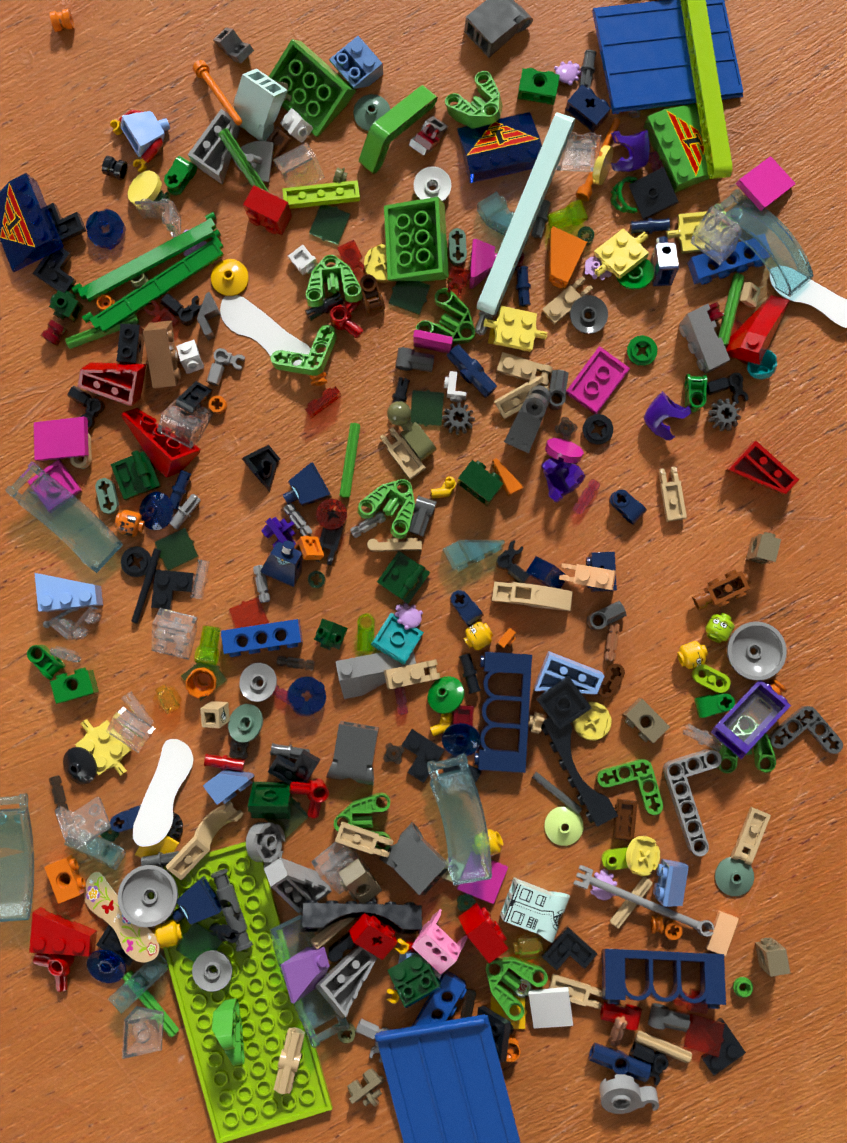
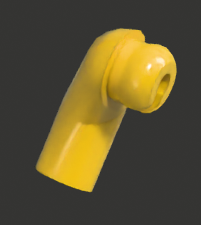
(446, 489)
(445, 721)

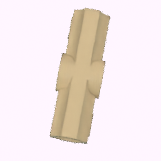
(289, 1060)

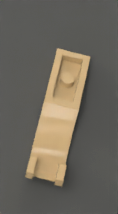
(200, 843)

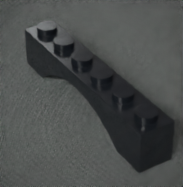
(598, 805)
(402, 918)

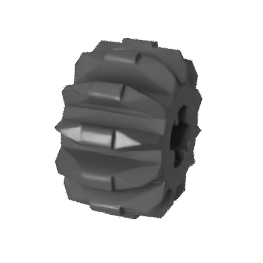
(461, 412)
(719, 419)

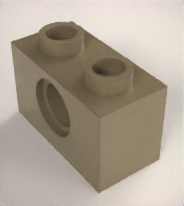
(763, 548)
(656, 725)
(359, 882)
(772, 957)

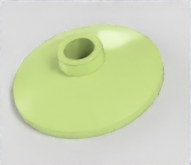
(558, 817)

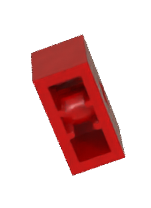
(373, 936)

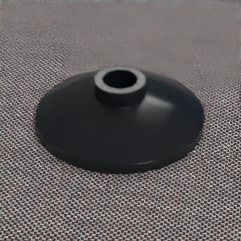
(80, 765)

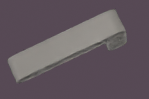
(686, 796)

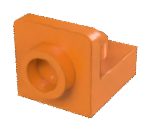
(309, 547)

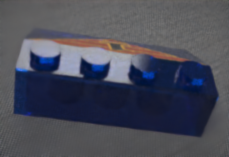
(500, 147)
(26, 223)

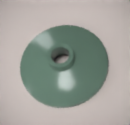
(361, 112)
(239, 721)
(724, 876)

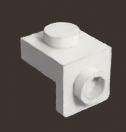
(296, 125)
(303, 260)
(190, 356)
(450, 383)

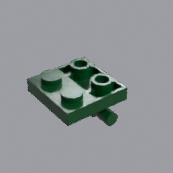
(135, 475)
(403, 577)
(414, 979)

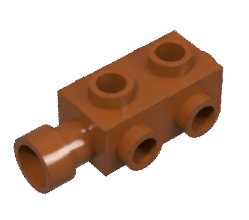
(725, 590)

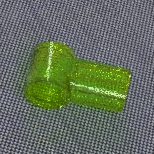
(572, 214)
(365, 634)
(207, 651)

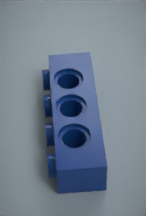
(702, 274)
(231, 637)
(449, 983)

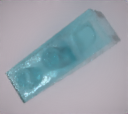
(495, 213)
(465, 551)
(102, 851)
(138, 983)

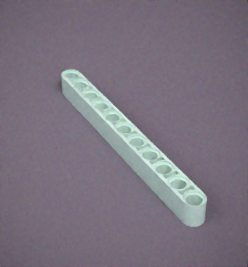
(526, 213)

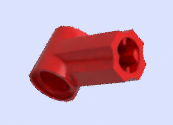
(632, 1013)

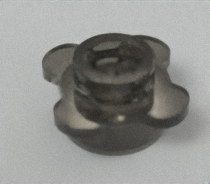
(565, 422)
(234, 749)
(394, 758)

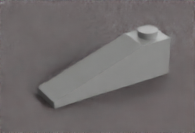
(366, 672)

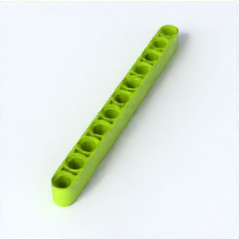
(707, 88)

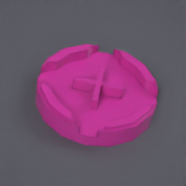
(564, 449)

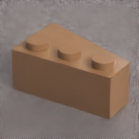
(161, 354)

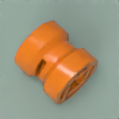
(61, 20)
(513, 1051)

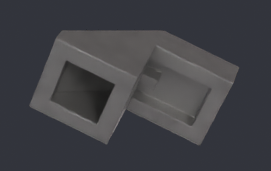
(232, 45)
(435, 125)
(208, 311)

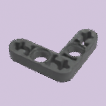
(810, 725)

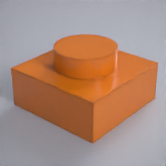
(507, 638)

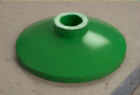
(645, 273)
(450, 700)

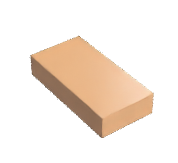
(722, 934)

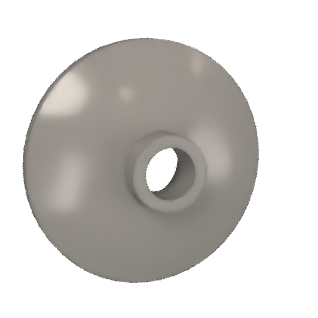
(250, 678)
(205, 977)

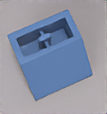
(357, 64)
(224, 785)
(671, 882)

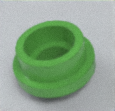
(746, 991)

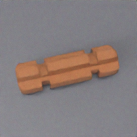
(612, 640)
(618, 1031)

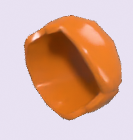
(201, 682)

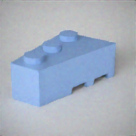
(65, 594)
(558, 667)

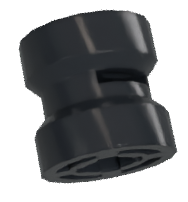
(113, 167)

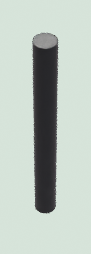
(146, 585)

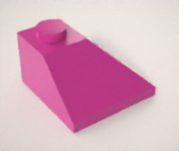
(482, 260)

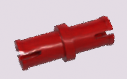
(224, 762)

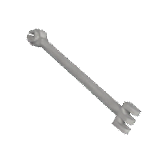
(588, 879)

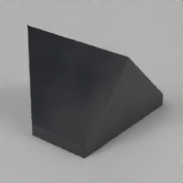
(263, 465)

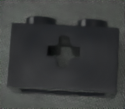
(130, 344)

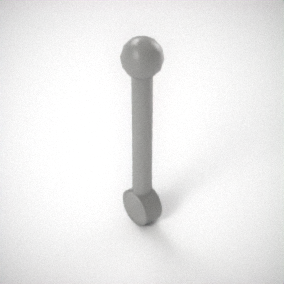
(46, 623)

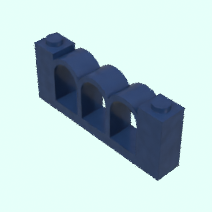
(496, 759)
(711, 976)

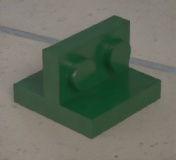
(270, 800)

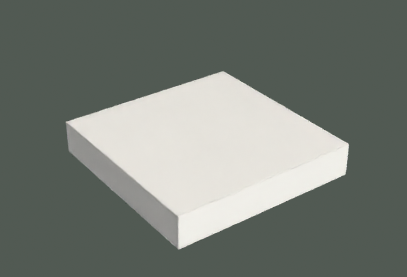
(550, 1007)

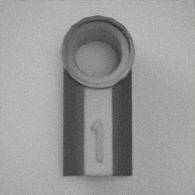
(409, 359)
(558, 387)
(422, 512)
(607, 615)
(663, 1017)

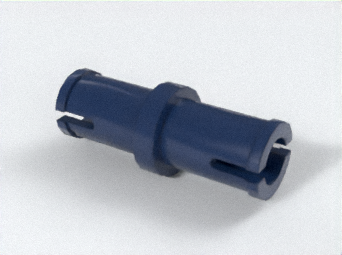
(650, 226)
(523, 286)
(179, 488)

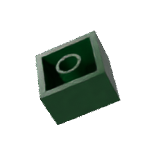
(480, 482)

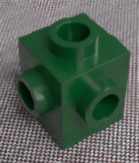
(65, 306)
(330, 634)

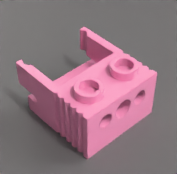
(437, 946)

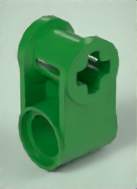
(179, 175)
(695, 388)
(47, 664)
(710, 704)

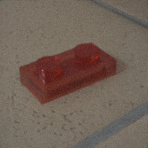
(316, 406)

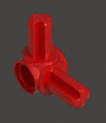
(346, 322)
(309, 790)
(58, 966)

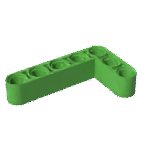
(392, 125)

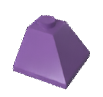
(304, 971)

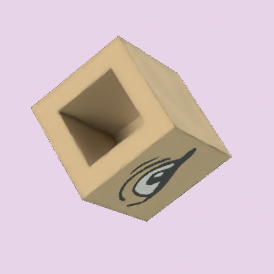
(215, 714)

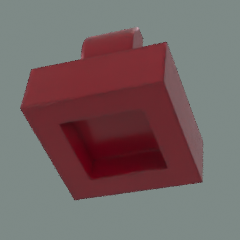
(427, 139)
(464, 715)

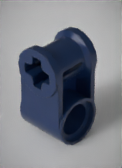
(629, 508)
(468, 609)
(128, 816)

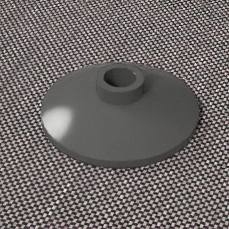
(593, 306)

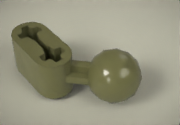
(399, 414)

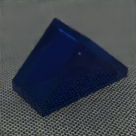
(546, 573)

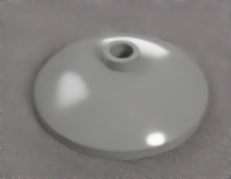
(769, 649)
(135, 900)

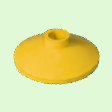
(233, 285)

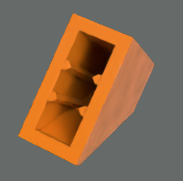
(563, 256)

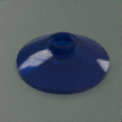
(162, 510)
(461, 745)
(106, 966)

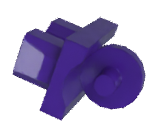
(280, 528)

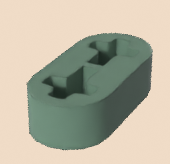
(461, 247)
(102, 497)

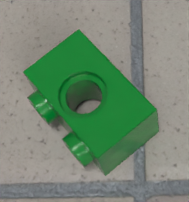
(530, 92)
(62, 685)

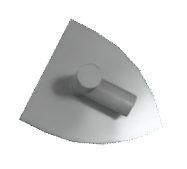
(260, 156)

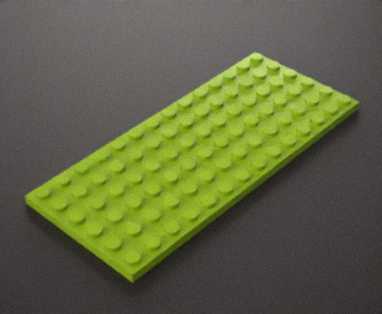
(243, 1095)

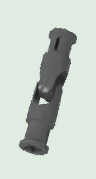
(232, 913)

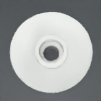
(432, 177)

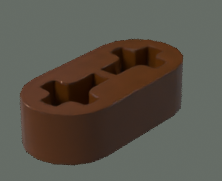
(614, 682)

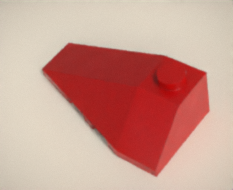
(756, 333)
(162, 450)

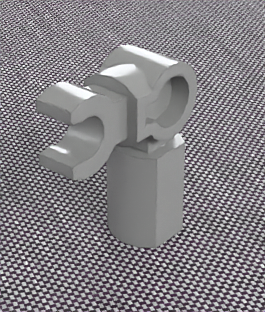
(222, 358)
(369, 1030)

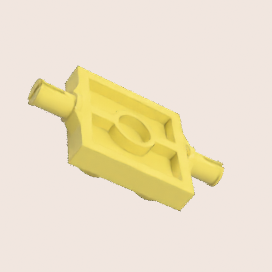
(686, 225)
(621, 254)
(515, 328)
(104, 747)

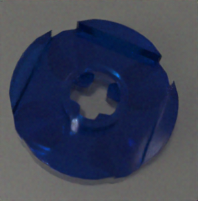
(104, 218)
(315, 689)

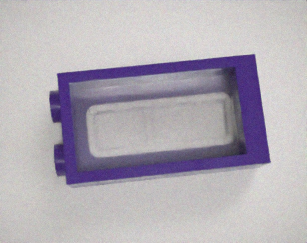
(750, 718)

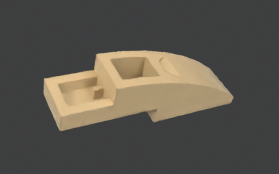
(532, 595)

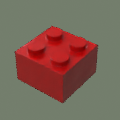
(267, 210)
(483, 932)

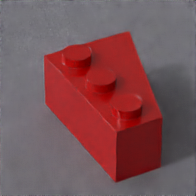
(114, 380)
(763, 468)
(60, 936)

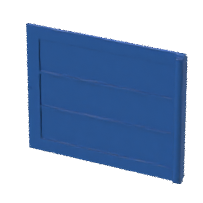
(649, 55)
(448, 1082)

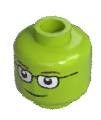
(719, 627)

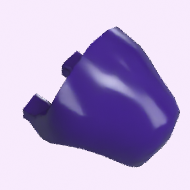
(638, 148)
(660, 409)
(561, 477)

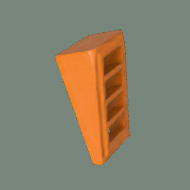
(509, 482)

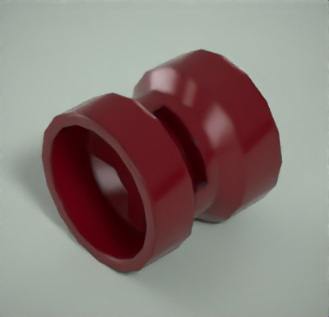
(57, 329)

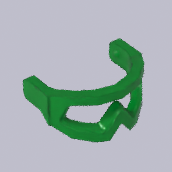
(625, 208)

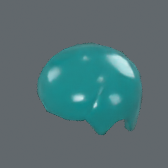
(766, 368)

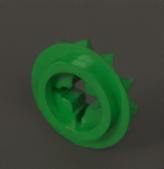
(642, 341)

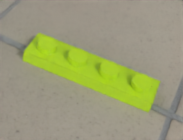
(322, 194)

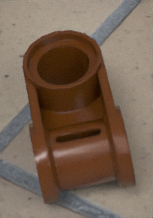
(371, 297)

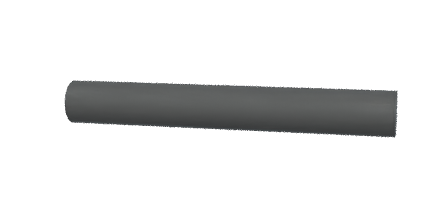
(556, 792)

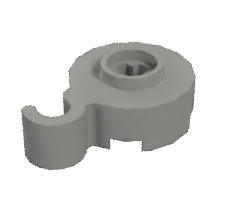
(265, 842)
(624, 1095)

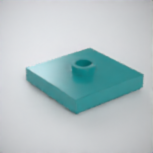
(395, 640)

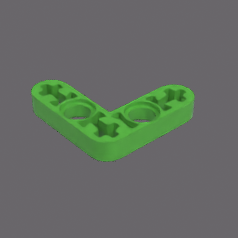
(307, 360)
(641, 779)

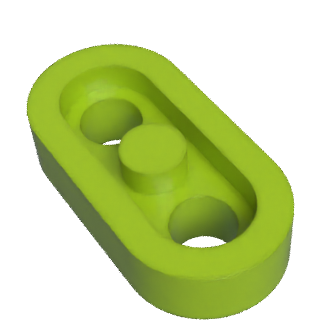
(710, 678)
(620, 858)

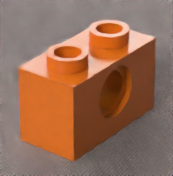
(62, 889)

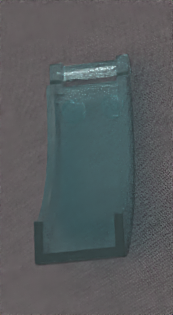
(771, 243)
(66, 517)
(462, 821)
(16, 860)
(313, 1007)

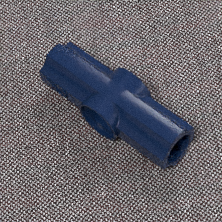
(471, 371)
(608, 1057)

